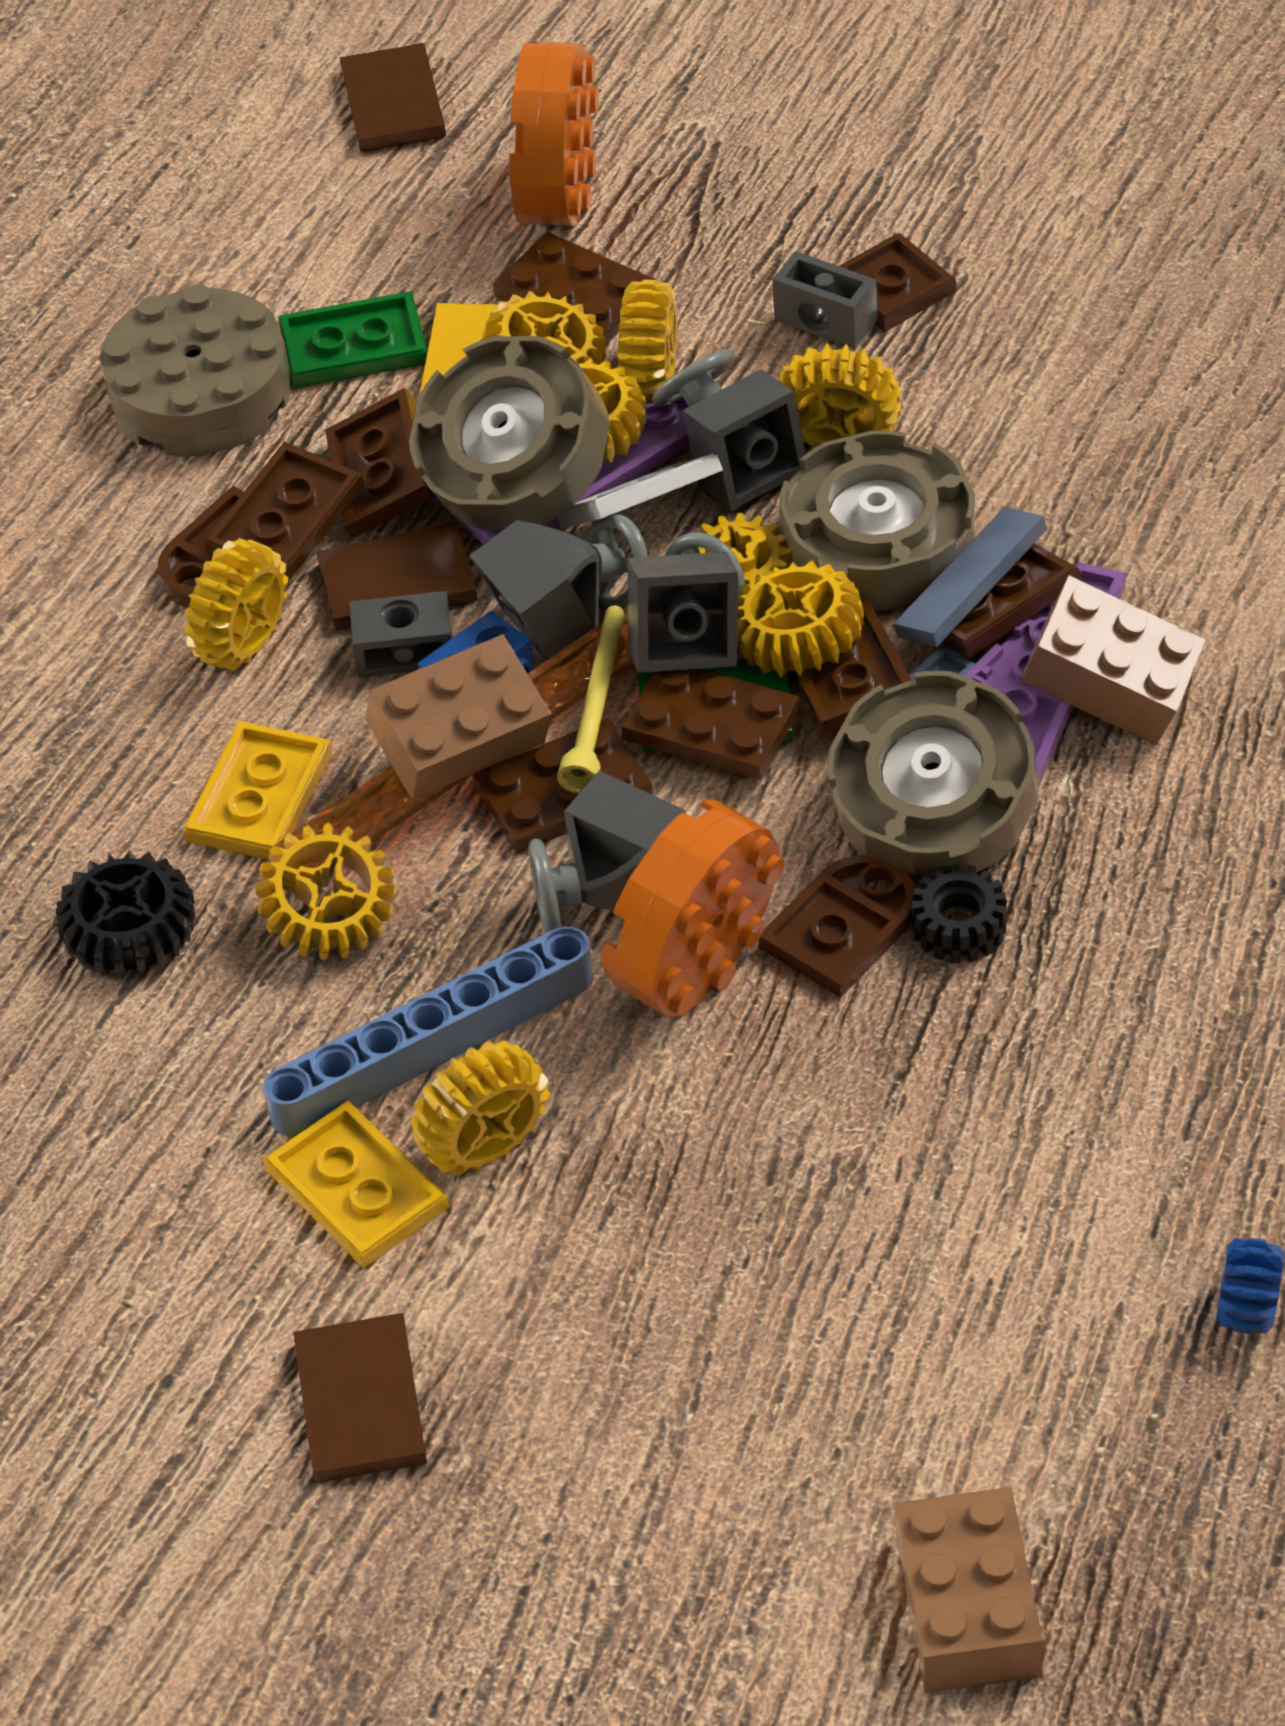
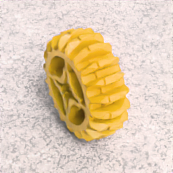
(550, 320)
(648, 334)
(841, 394)
(623, 403)
(235, 603)
(798, 618)
(288, 873)
(480, 1107)

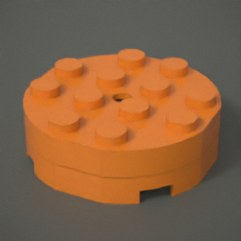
(553, 133)
(693, 908)

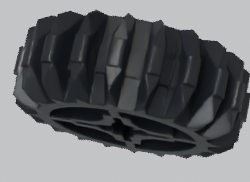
(126, 927)

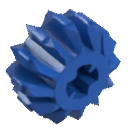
(1250, 1286)

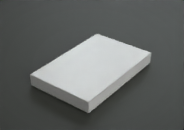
(640, 490)

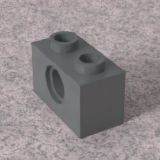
(825, 299)
(398, 631)

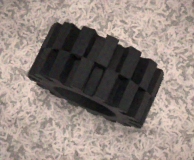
(956, 936)

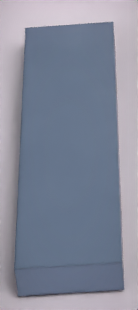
(970, 576)

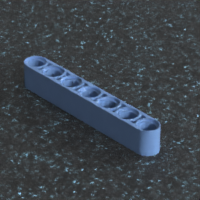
(429, 1030)

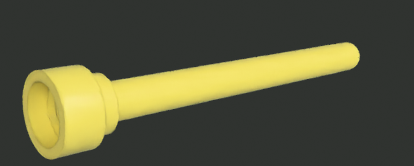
(581, 762)

